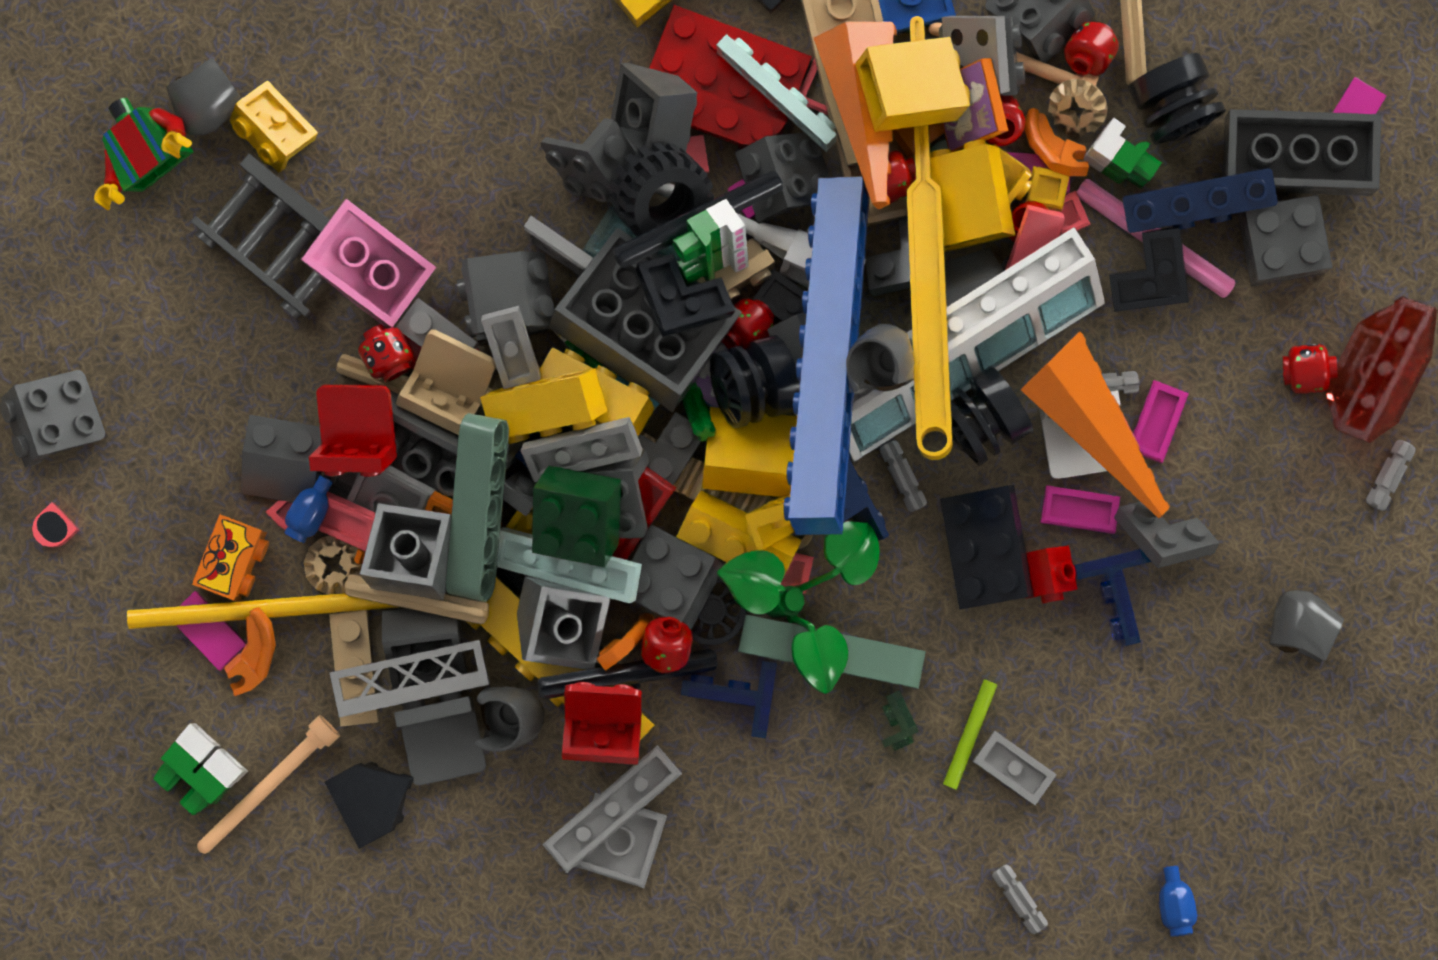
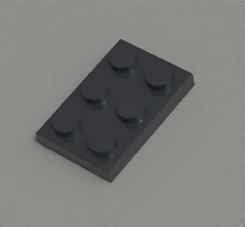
(986, 547)

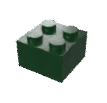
(576, 516)

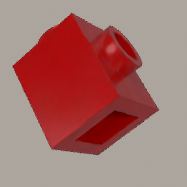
(1051, 573)

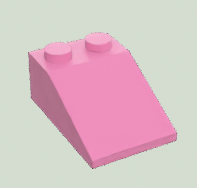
(368, 264)

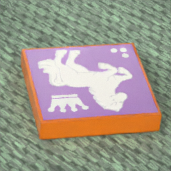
(985, 114)

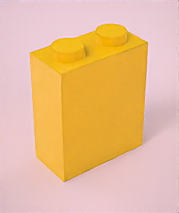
(913, 84)
(972, 195)
(749, 457)

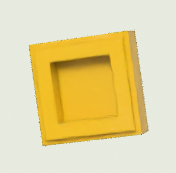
(1048, 188)

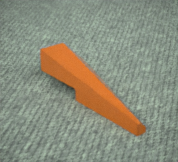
(839, 52)
(1080, 402)

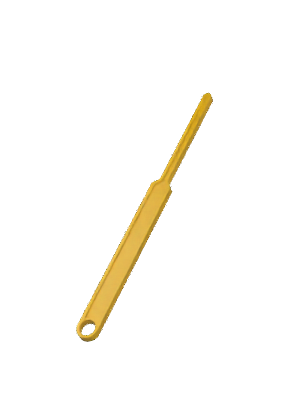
(928, 292)

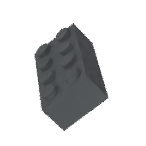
(1306, 150)

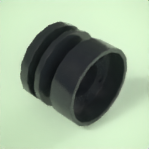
(1176, 98)
(754, 381)
(990, 412)

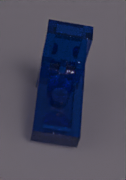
(1115, 591)
(738, 693)

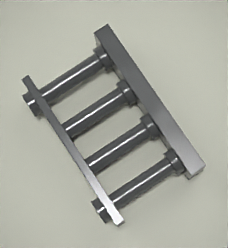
(284, 203)

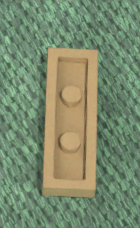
(351, 649)

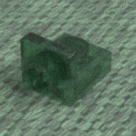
(899, 714)

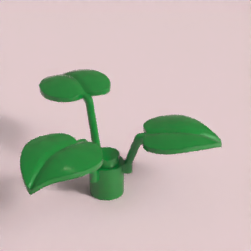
(756, 587)

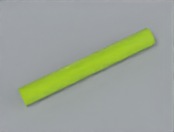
(970, 734)

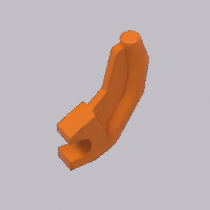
(1052, 150)
(620, 648)
(256, 656)

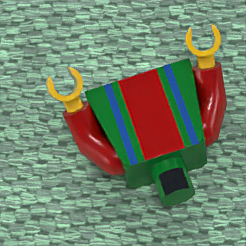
(140, 150)

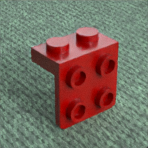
(354, 430)
(602, 723)

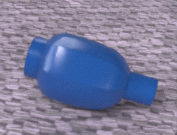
(308, 510)
(1177, 904)

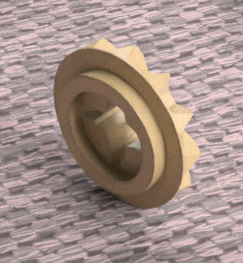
(1087, 97)
(316, 568)

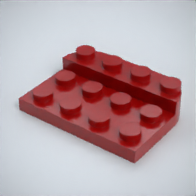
(725, 100)

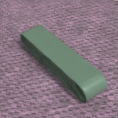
(477, 507)
(865, 657)

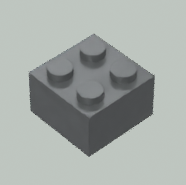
(1285, 241)
(408, 551)
(674, 576)

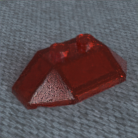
(1381, 368)

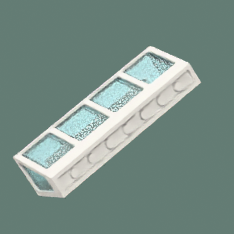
(992, 329)

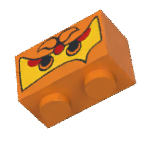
(230, 559)

